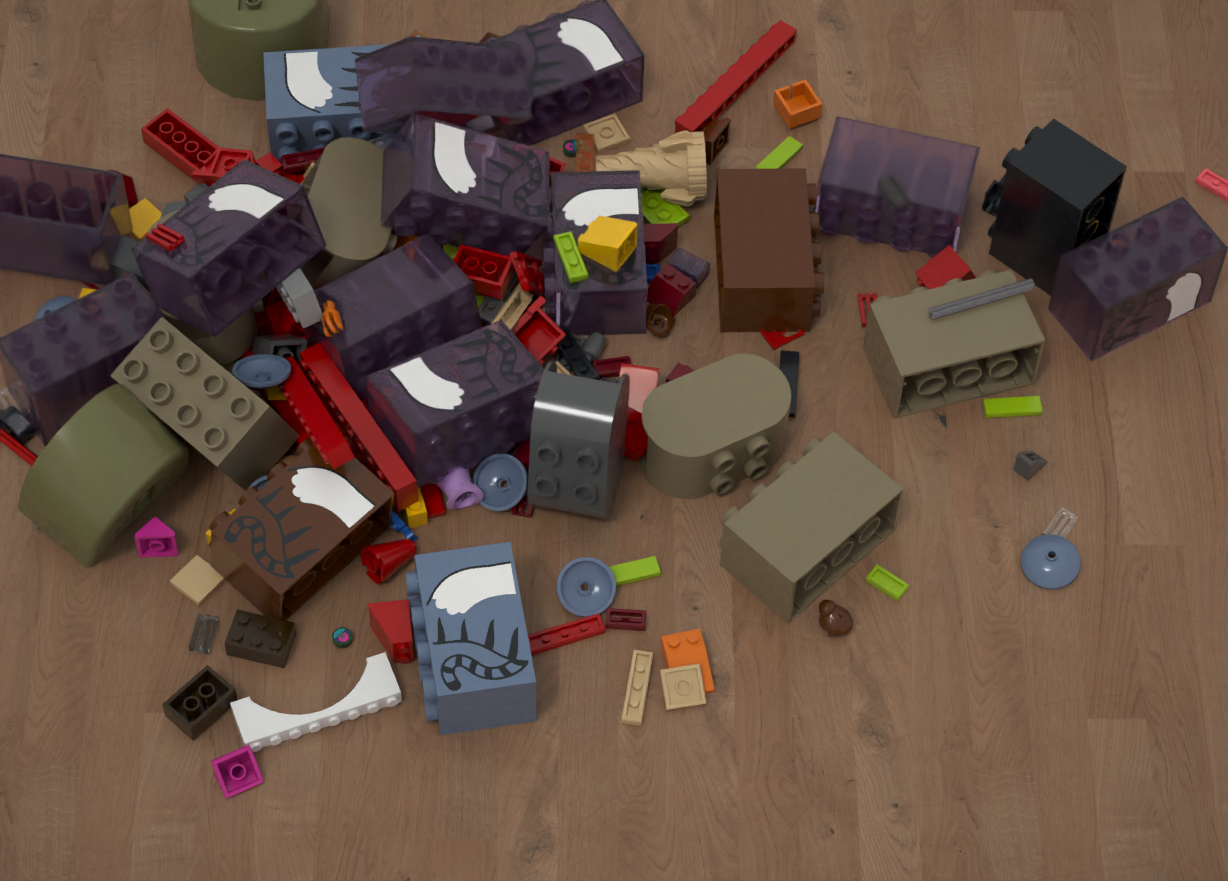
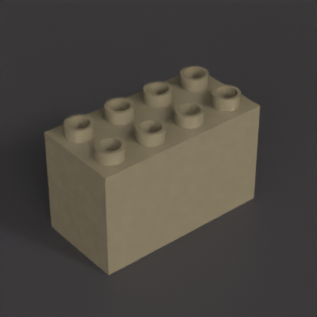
(954, 356)
(205, 404)
(809, 525)

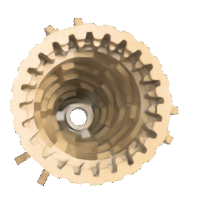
(671, 165)

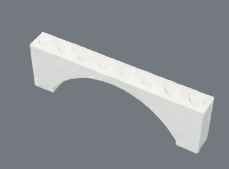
(265, 727)

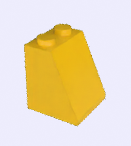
(609, 241)

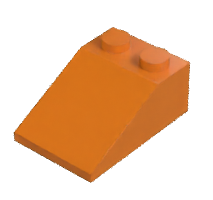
(687, 649)

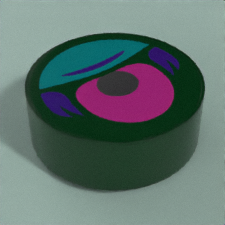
(569, 148)
(342, 637)

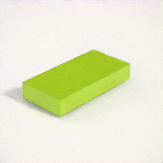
(887, 582)

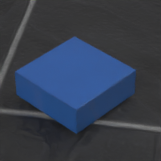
(652, 270)

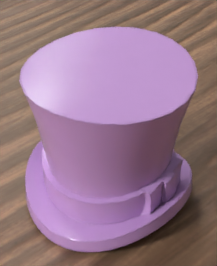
(460, 490)

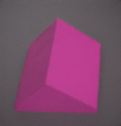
(156, 540)
(236, 771)

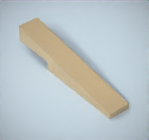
(513, 306)

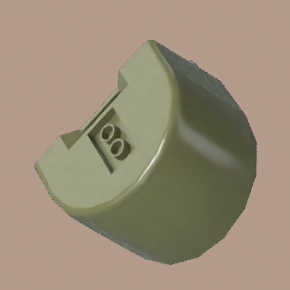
(235, 33)
(101, 473)

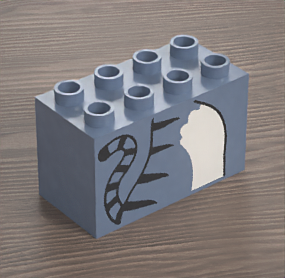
(313, 98)
(471, 639)

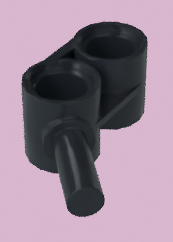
(20, 427)

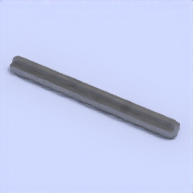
(981, 298)

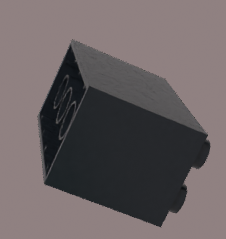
(1052, 201)

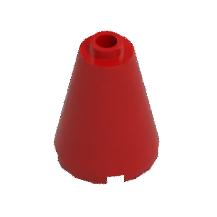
(387, 558)

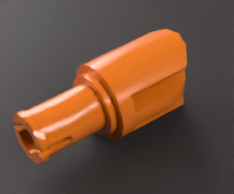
(331, 319)

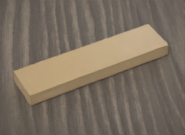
(637, 687)

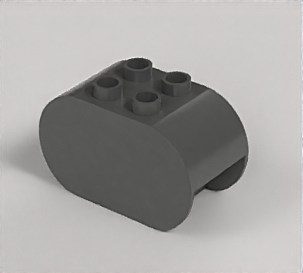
(577, 443)

